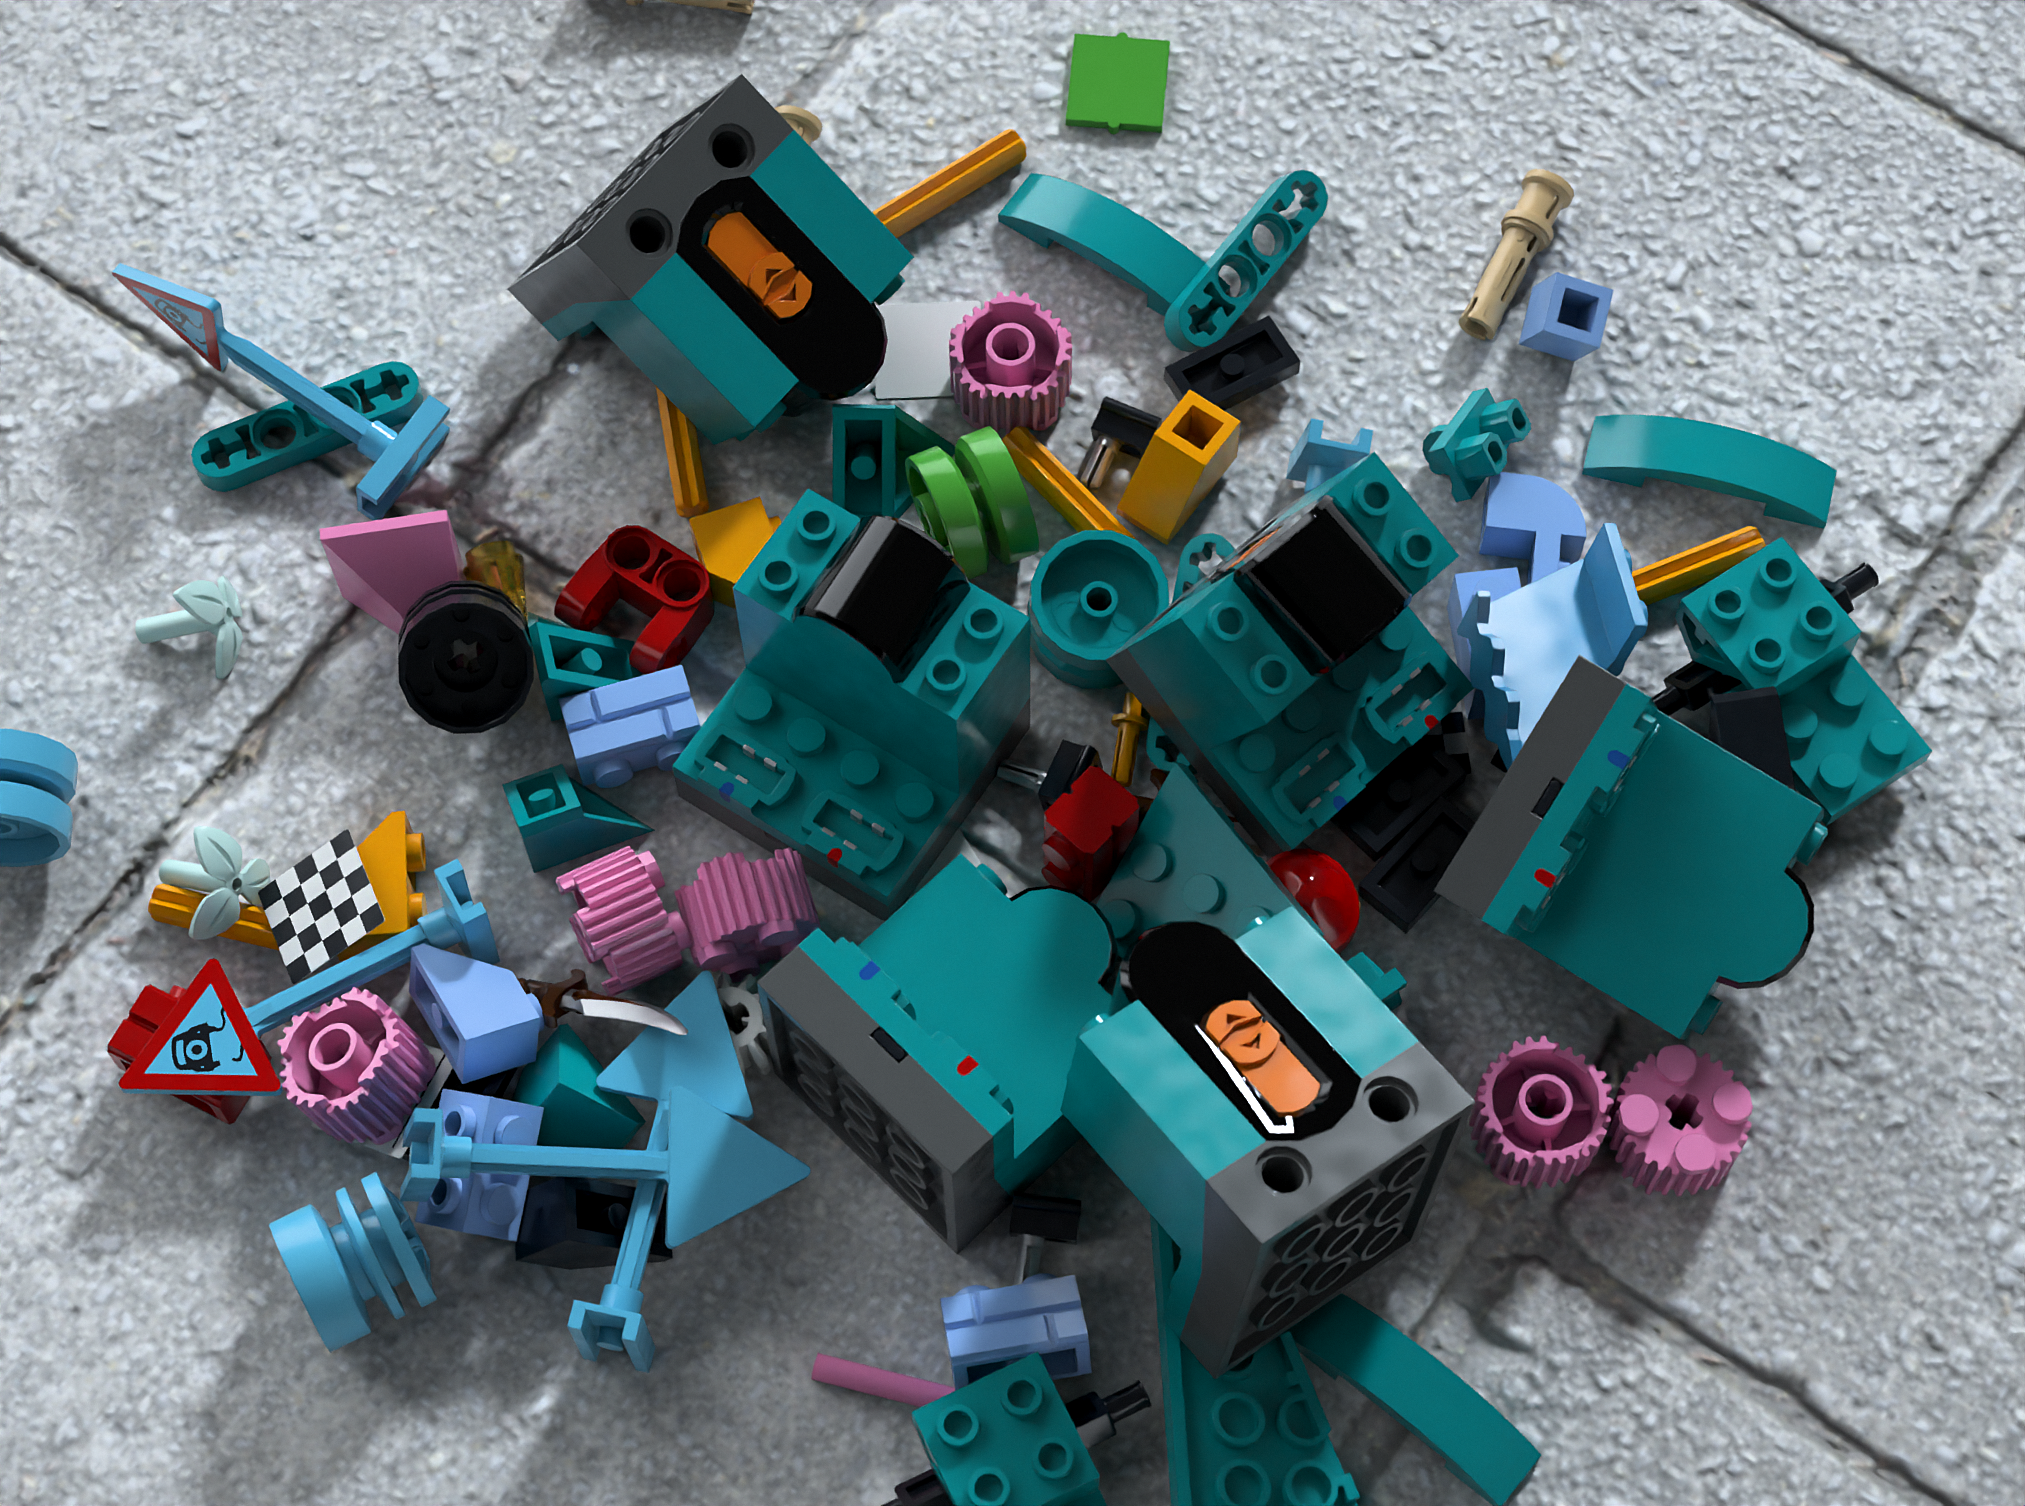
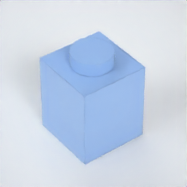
(1566, 316)

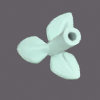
(206, 609)
(220, 875)

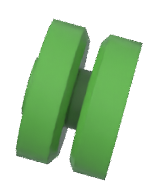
(973, 502)

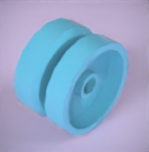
(35, 788)

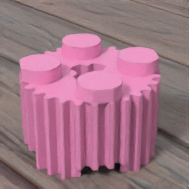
(1010, 364)
(747, 912)
(625, 918)
(355, 1068)
(1685, 1089)
(1533, 1148)

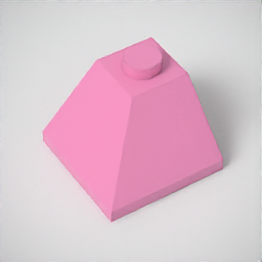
(392, 562)

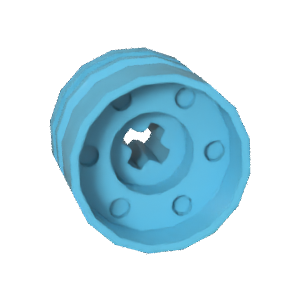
(353, 1261)

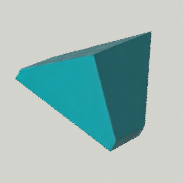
(871, 457)
(576, 660)
(565, 819)
(573, 1105)

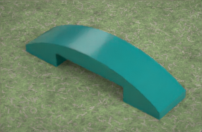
(1106, 235)
(1714, 460)
(1419, 1395)

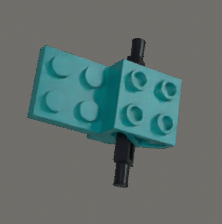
(1788, 630)
(1014, 1442)

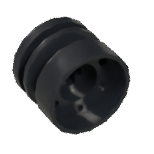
(458, 691)

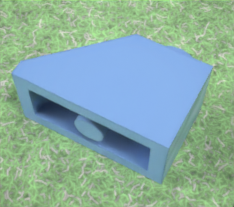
(475, 1012)

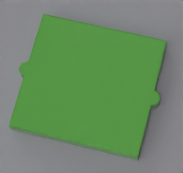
(1118, 83)

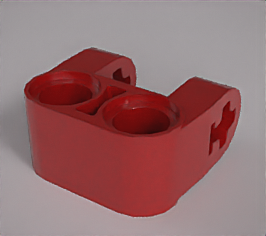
(648, 589)

